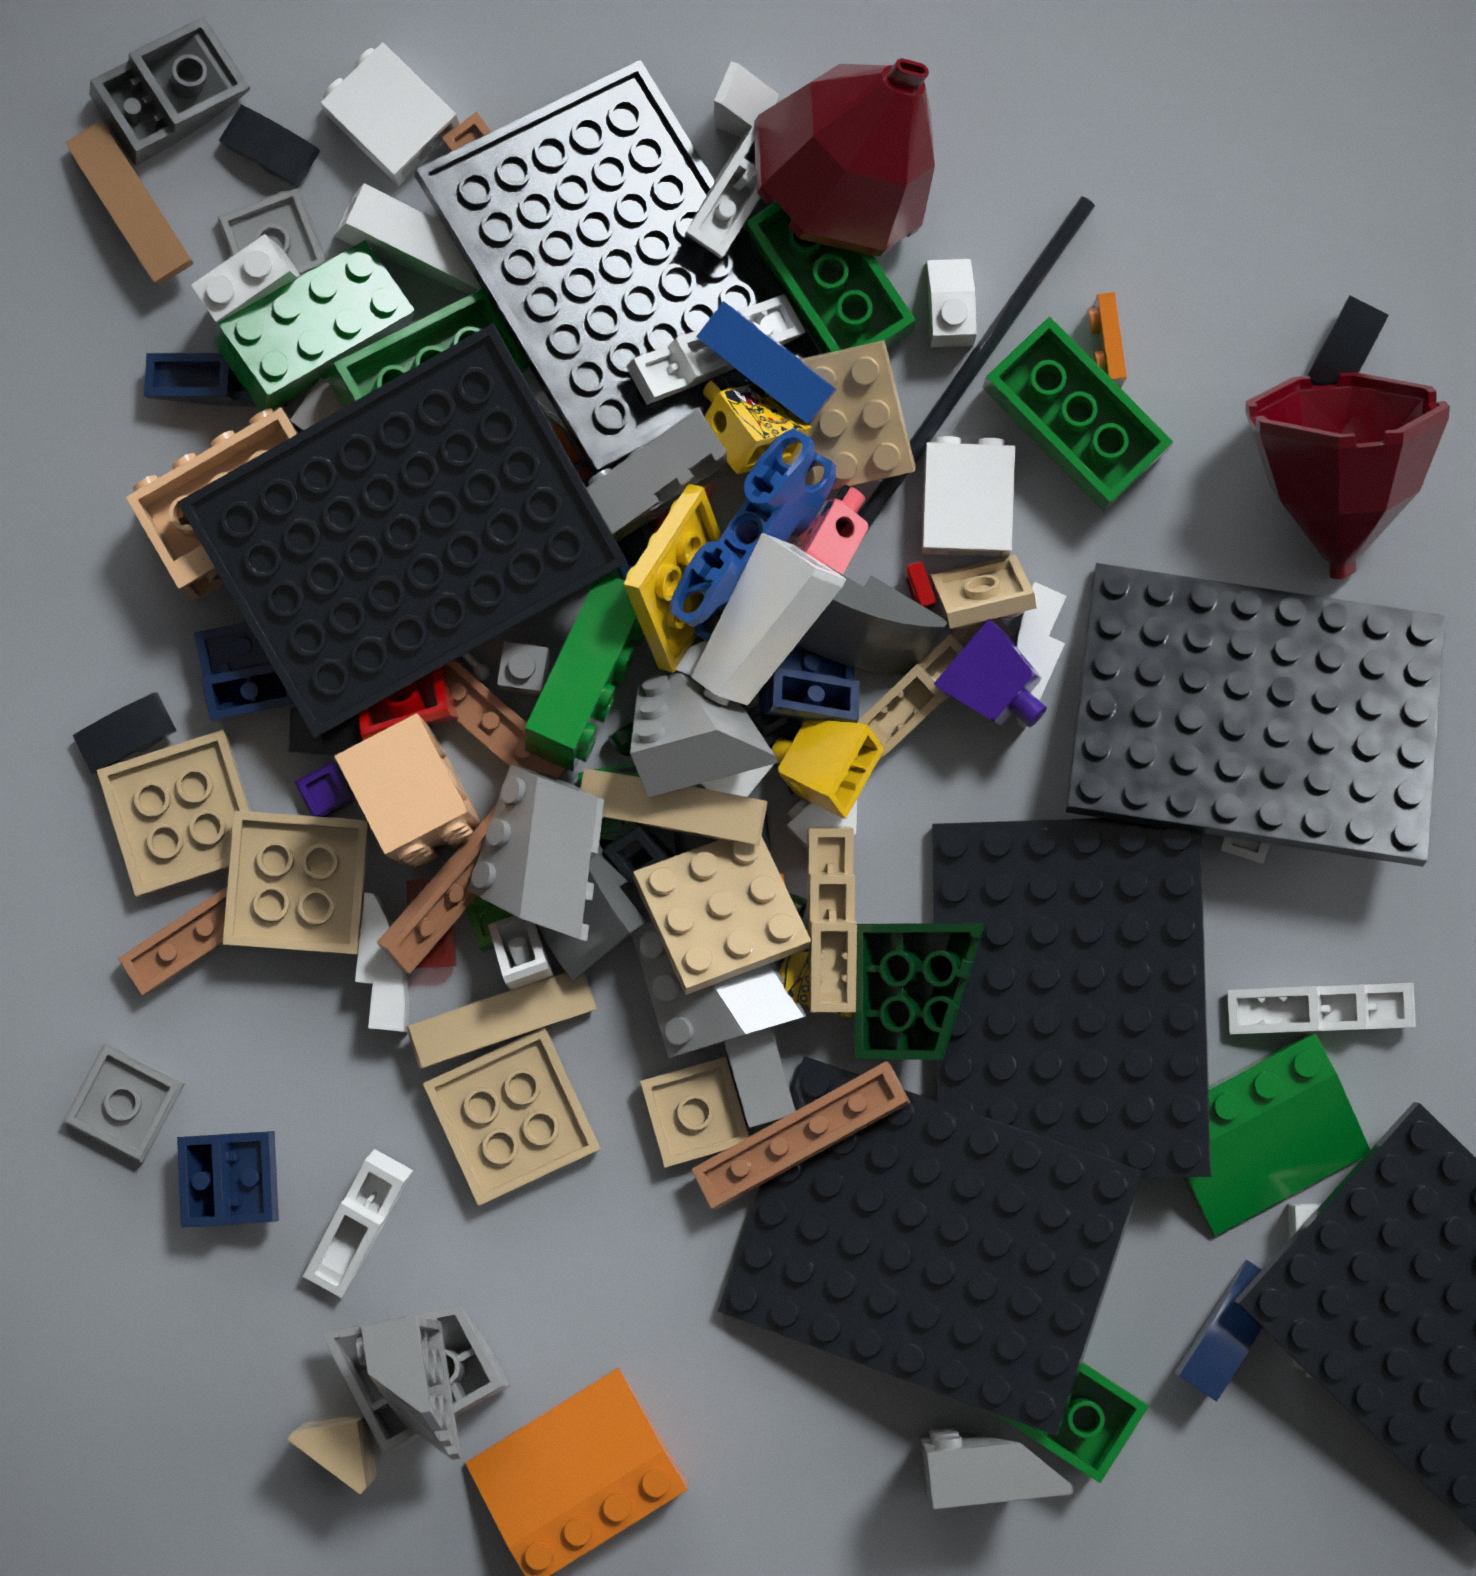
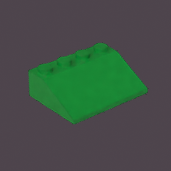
(1275, 1133)

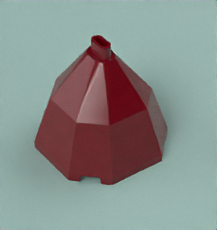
(850, 156)
(1346, 455)

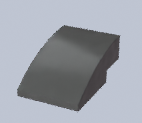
(168, 90)
(873, 629)
(609, 917)

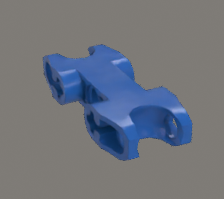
(774, 505)

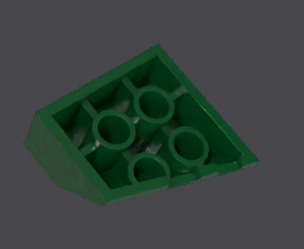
(910, 987)

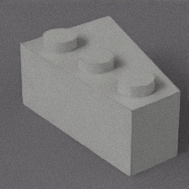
(658, 475)

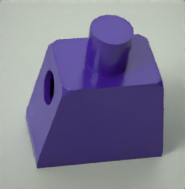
(994, 678)

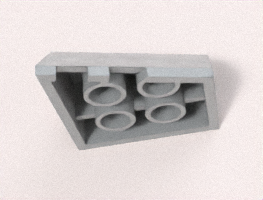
(690, 739)
(540, 851)
(715, 1012)
(471, 1369)
(412, 1374)
(983, 1470)

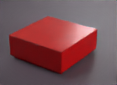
(919, 585)

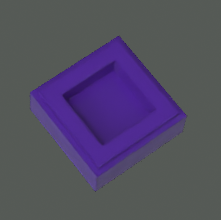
(324, 790)

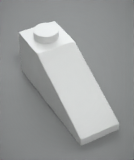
(728, 200)

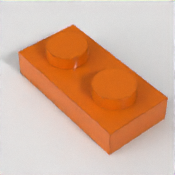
(1104, 322)

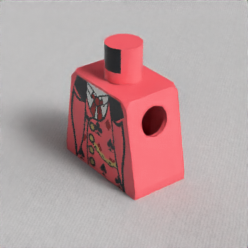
(835, 530)

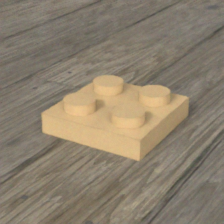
(983, 592)
(695, 1111)

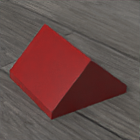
(427, 697)

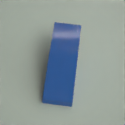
(766, 362)

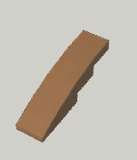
(129, 203)

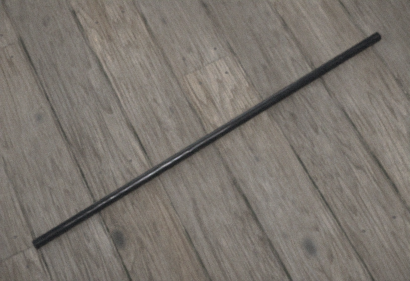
(982, 352)

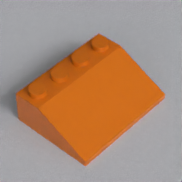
(576, 1476)

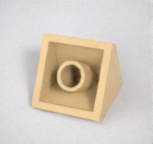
(341, 1447)

